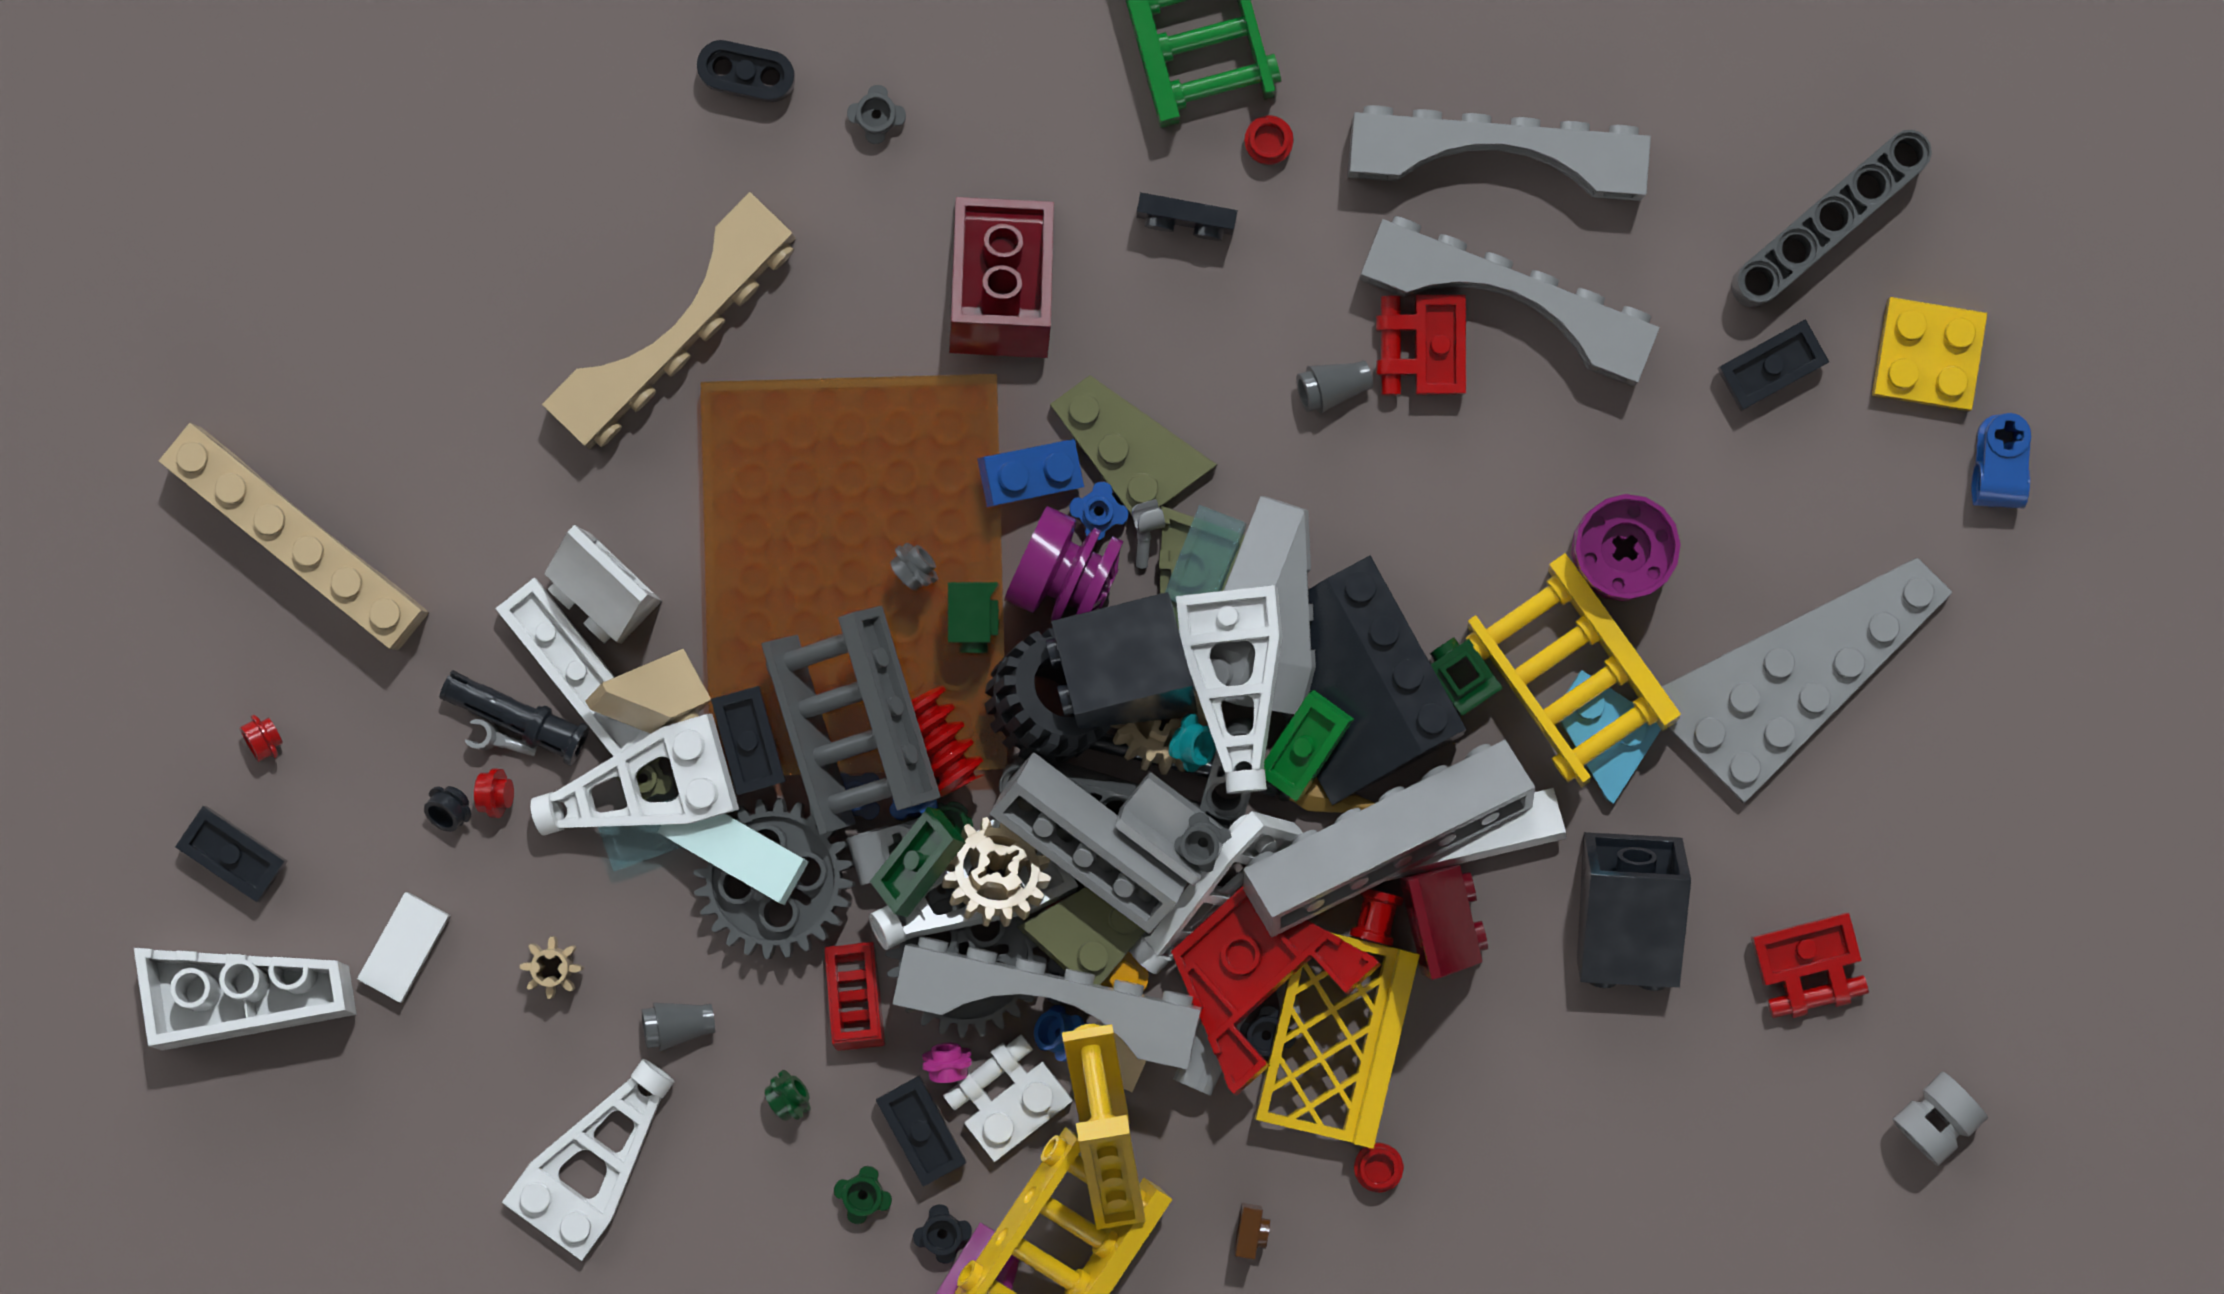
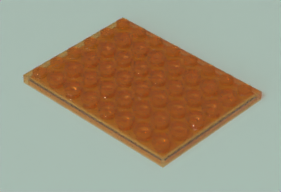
(801, 524)

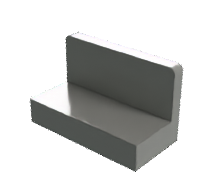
(1155, 819)

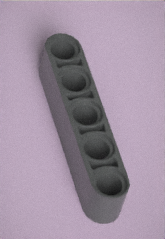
(1845, 199)

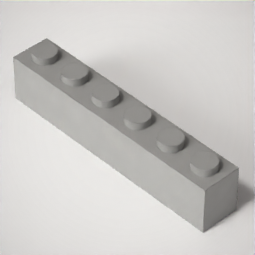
(1387, 837)

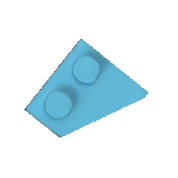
(1618, 763)

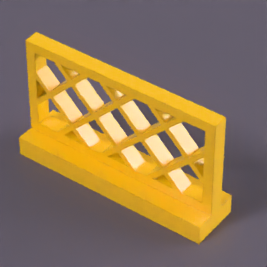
(1375, 1059)

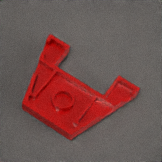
(1236, 965)

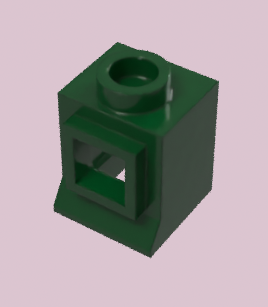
(972, 615)
(1474, 692)

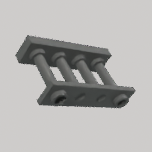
(888, 707)

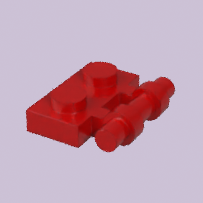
(1438, 345)
(1807, 950)

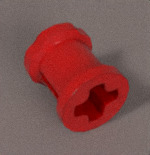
(1376, 917)

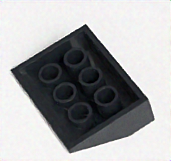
(1378, 677)

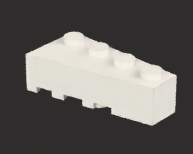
(224, 996)

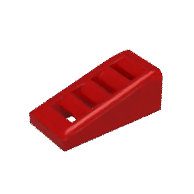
(863, 1038)

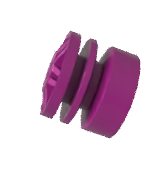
(1654, 548)
(1063, 569)

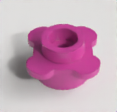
(947, 1062)

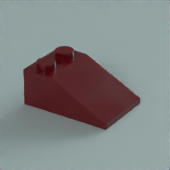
(1001, 277)
(1443, 920)

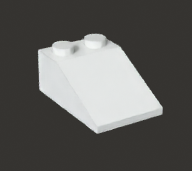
(600, 585)

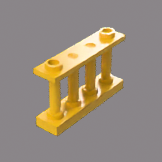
(1592, 627)
(1103, 1126)
(1111, 1247)

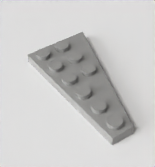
(1775, 691)

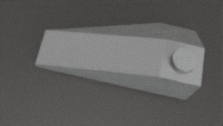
(1278, 555)

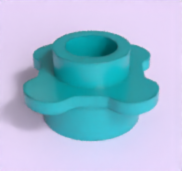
(1192, 743)

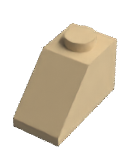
(652, 694)

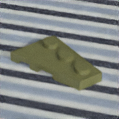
(1128, 446)

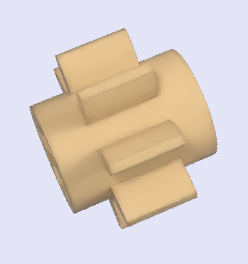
(537, 965)

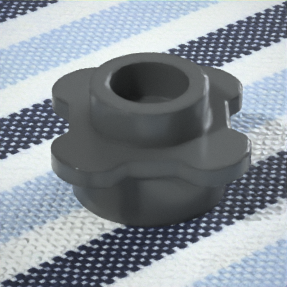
(876, 100)
(914, 566)
(1189, 845)

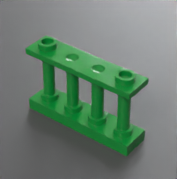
(1159, 48)

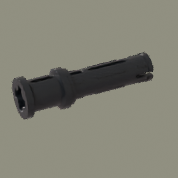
(535, 724)

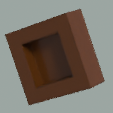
(1251, 1231)

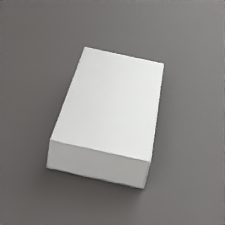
(403, 947)

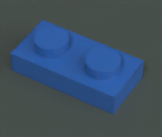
(1030, 472)

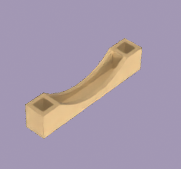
(743, 248)
(293, 537)

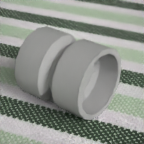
(1952, 1106)

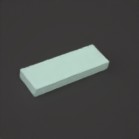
(741, 854)

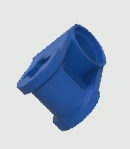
(2002, 469)

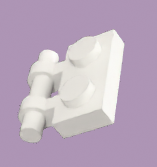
(1015, 1111)

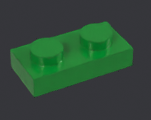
(1305, 745)

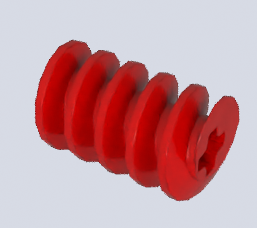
(943, 749)

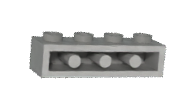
(1085, 843)

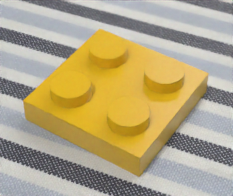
(1929, 354)

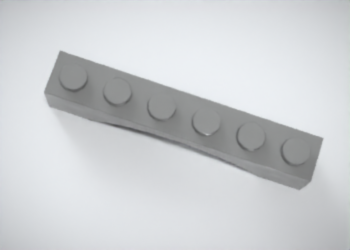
(1599, 162)
(1605, 338)
(1149, 1025)

